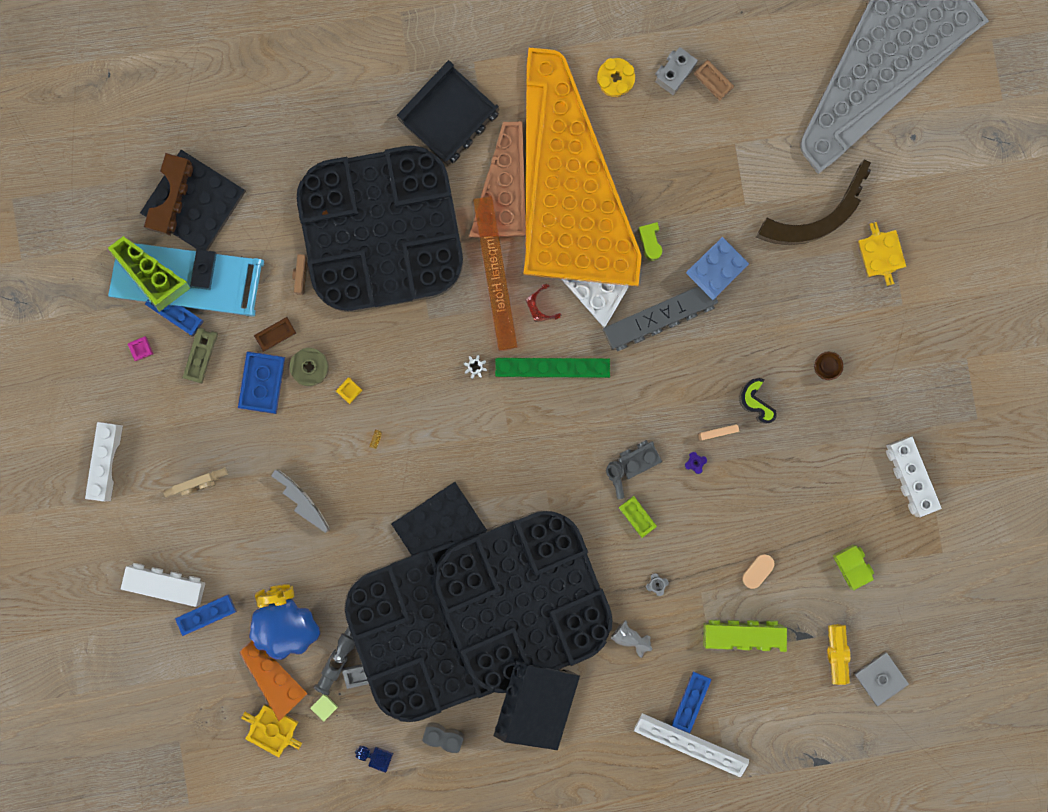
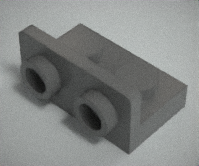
(639, 459)

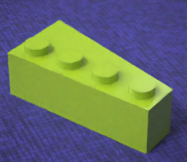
(153, 278)
(745, 635)

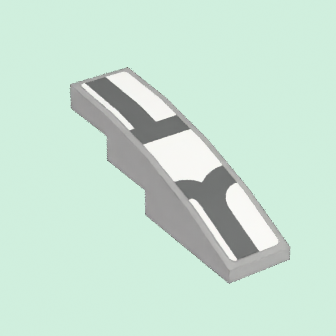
(305, 506)

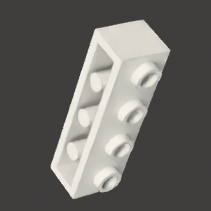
(913, 477)

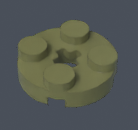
(318, 361)

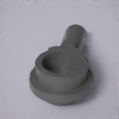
(615, 472)

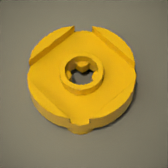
(611, 67)
(277, 595)

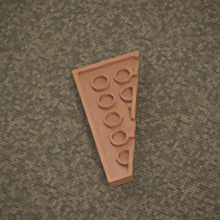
(506, 183)

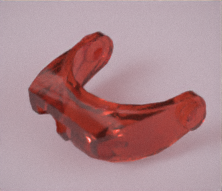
(536, 314)

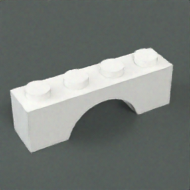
(100, 473)

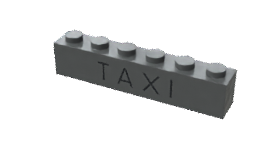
(658, 316)

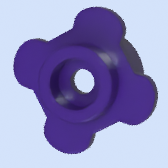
(694, 457)

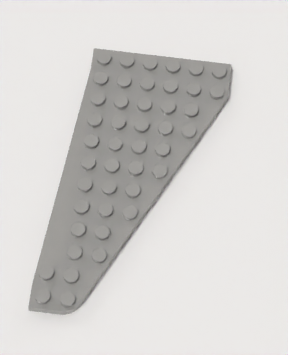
(884, 60)

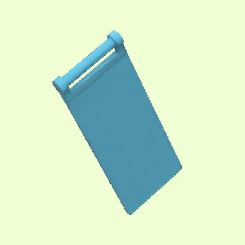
(226, 287)

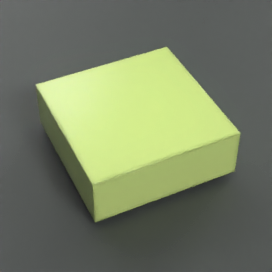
(324, 707)

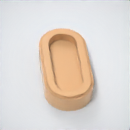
(758, 571)

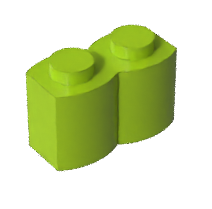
(854, 567)

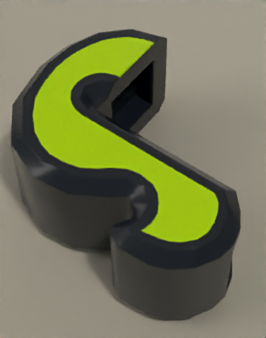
(753, 404)

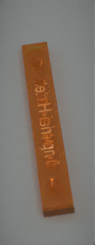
(495, 273)

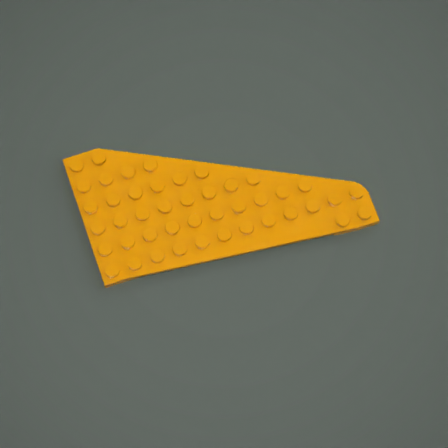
(571, 201)

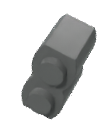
(438, 735)

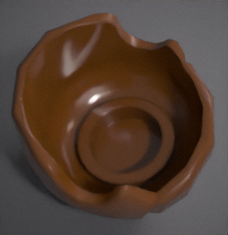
(828, 366)

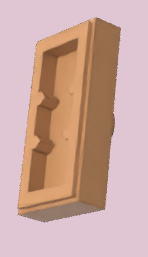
(713, 80)
(299, 274)

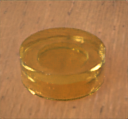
(375, 439)

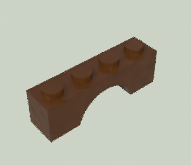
(162, 218)

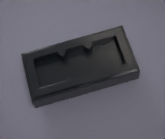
(203, 269)

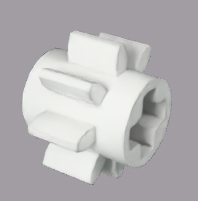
(472, 362)

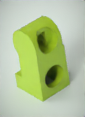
(649, 241)

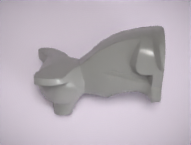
(627, 637)

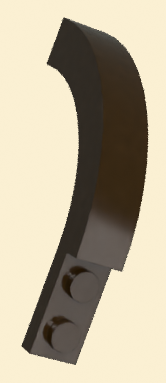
(787, 234)

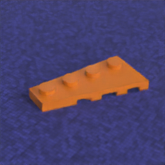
(275, 683)

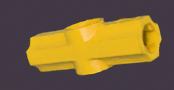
(838, 654)

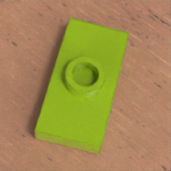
(637, 516)

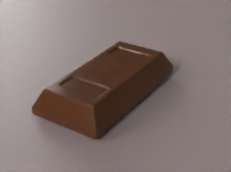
(275, 334)

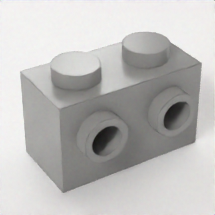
(675, 71)

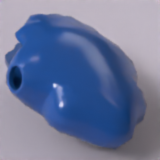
(283, 629)

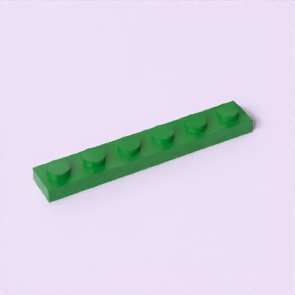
(553, 367)

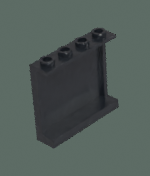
(448, 113)
(536, 706)

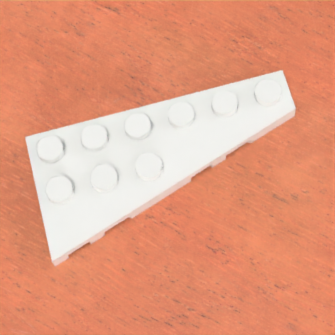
(598, 298)

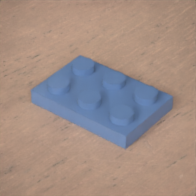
(717, 268)

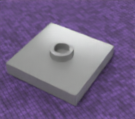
(881, 679)

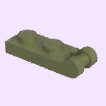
(200, 356)

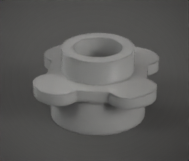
(652, 585)

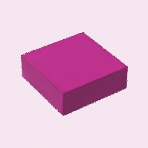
(140, 348)

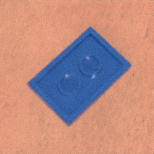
(261, 382)

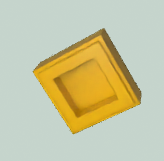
(349, 390)

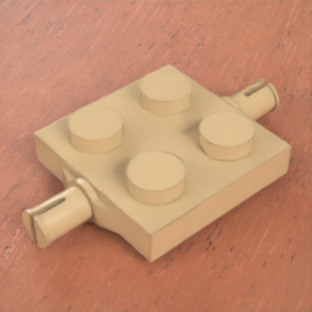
(189, 487)

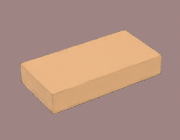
(718, 432)

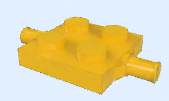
(882, 253)
(269, 733)

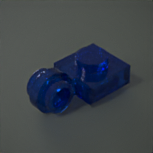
(379, 758)

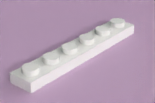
(691, 745)

